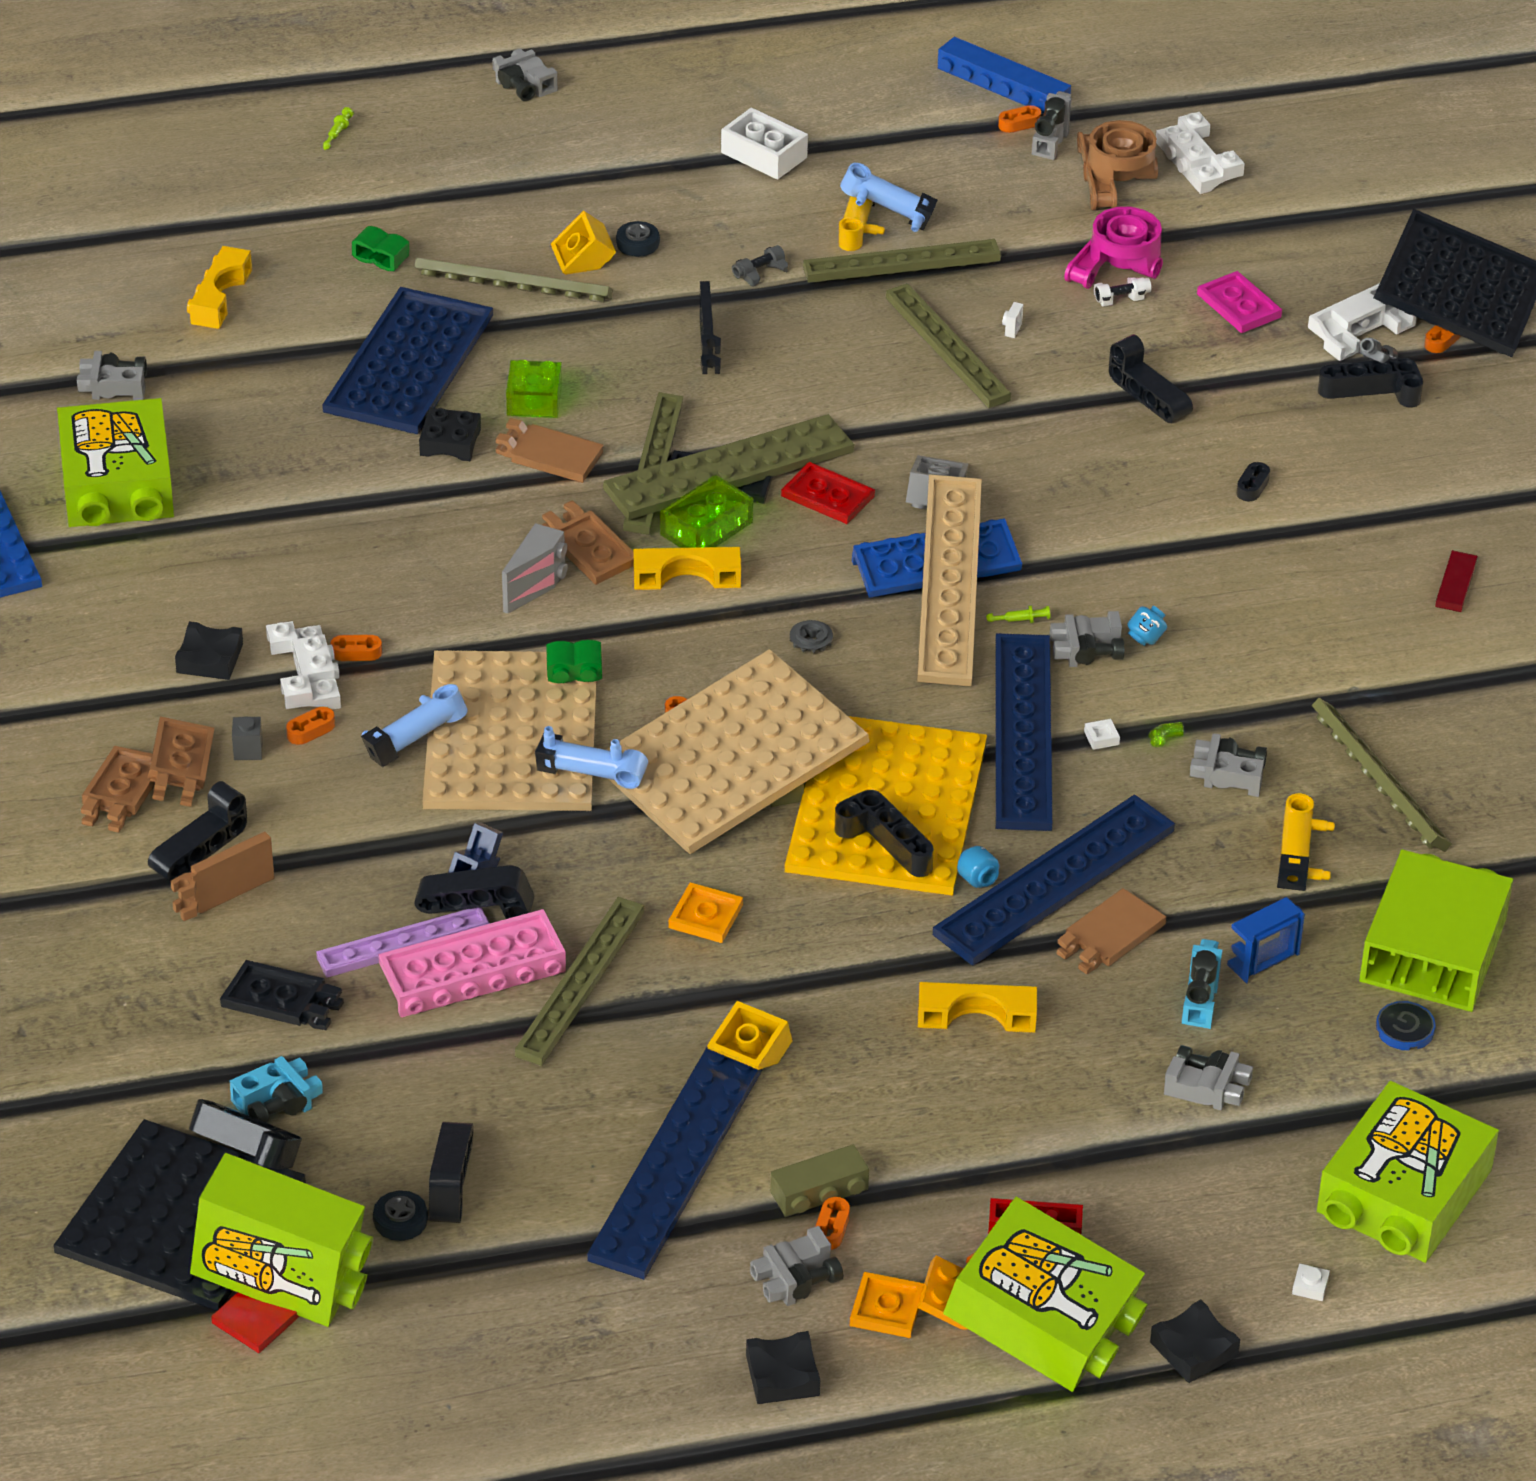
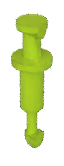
(340, 122)
(1021, 615)

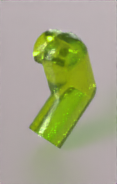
(1159, 733)

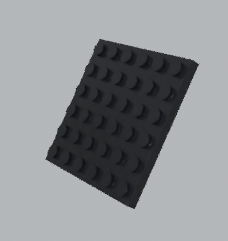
(1460, 283)
(146, 1212)

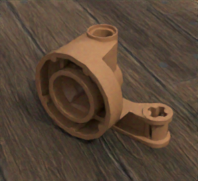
(1118, 153)

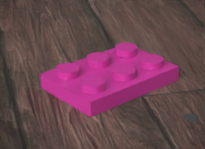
(1239, 302)

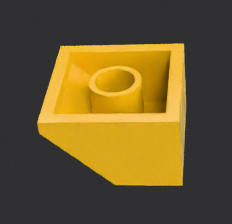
(583, 245)
(752, 1037)

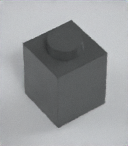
(247, 738)

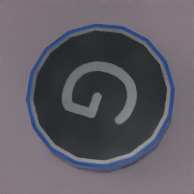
(1405, 1025)

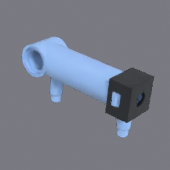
(863, 185)
(444, 706)
(624, 767)

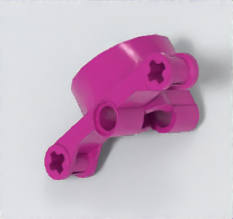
(1125, 239)

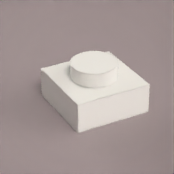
(1013, 319)
(1101, 734)
(1310, 1282)

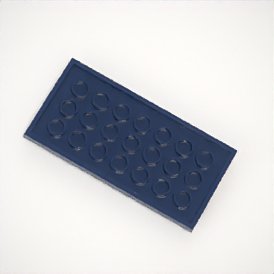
(408, 360)

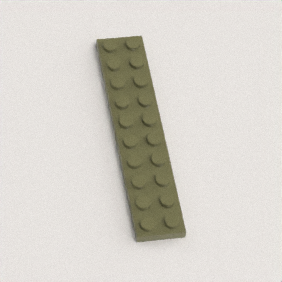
(735, 462)

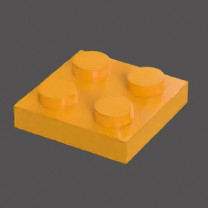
(705, 912)
(886, 1305)

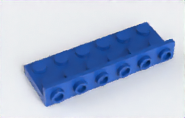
(898, 562)
(16, 565)

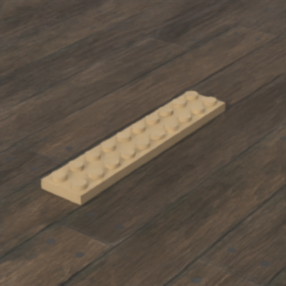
(949, 581)

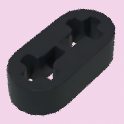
(1256, 484)

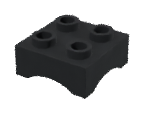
(450, 433)
(209, 651)
(1195, 1342)
(782, 1368)

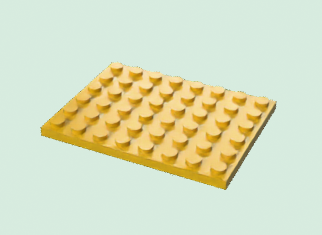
(920, 771)

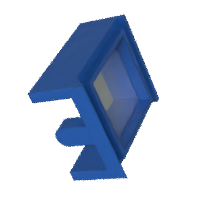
(1269, 938)

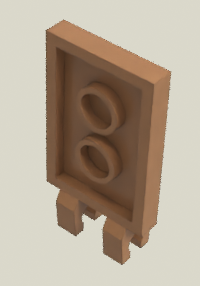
(548, 450)
(591, 543)
(180, 757)
(118, 787)
(224, 876)
(1110, 930)

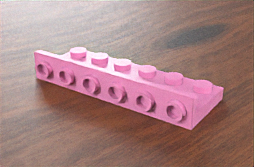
(473, 962)

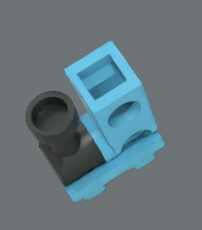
(1202, 984)
(277, 1081)

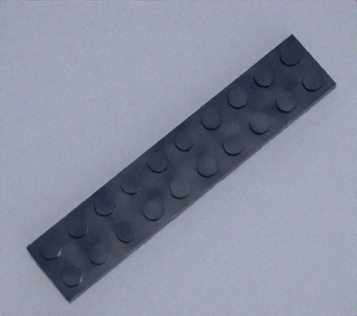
(1023, 732)
(1053, 880)
(673, 1165)

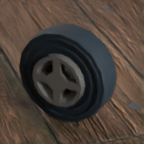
(637, 238)
(400, 1215)

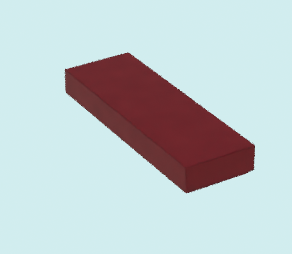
(1456, 581)

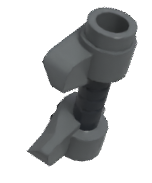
(746, 268)
(1375, 351)

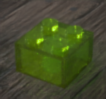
(534, 388)

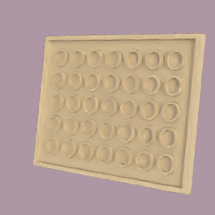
(736, 750)
(490, 752)

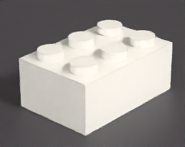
(764, 143)

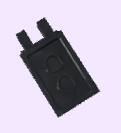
(708, 340)
(282, 995)

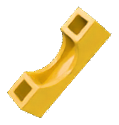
(228, 269)
(715, 564)
(1010, 1005)

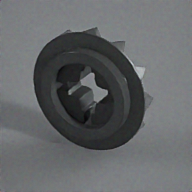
(813, 629)

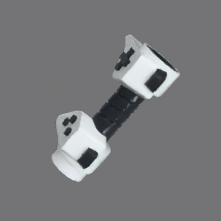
(1135, 288)

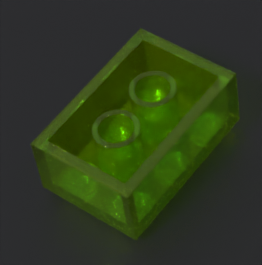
(706, 515)

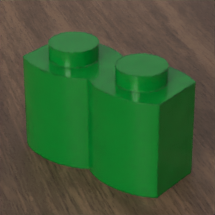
(380, 248)
(574, 661)

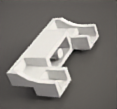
(1194, 157)
(1352, 317)
(313, 662)

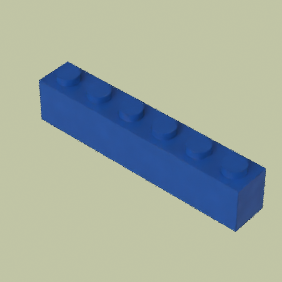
(998, 73)

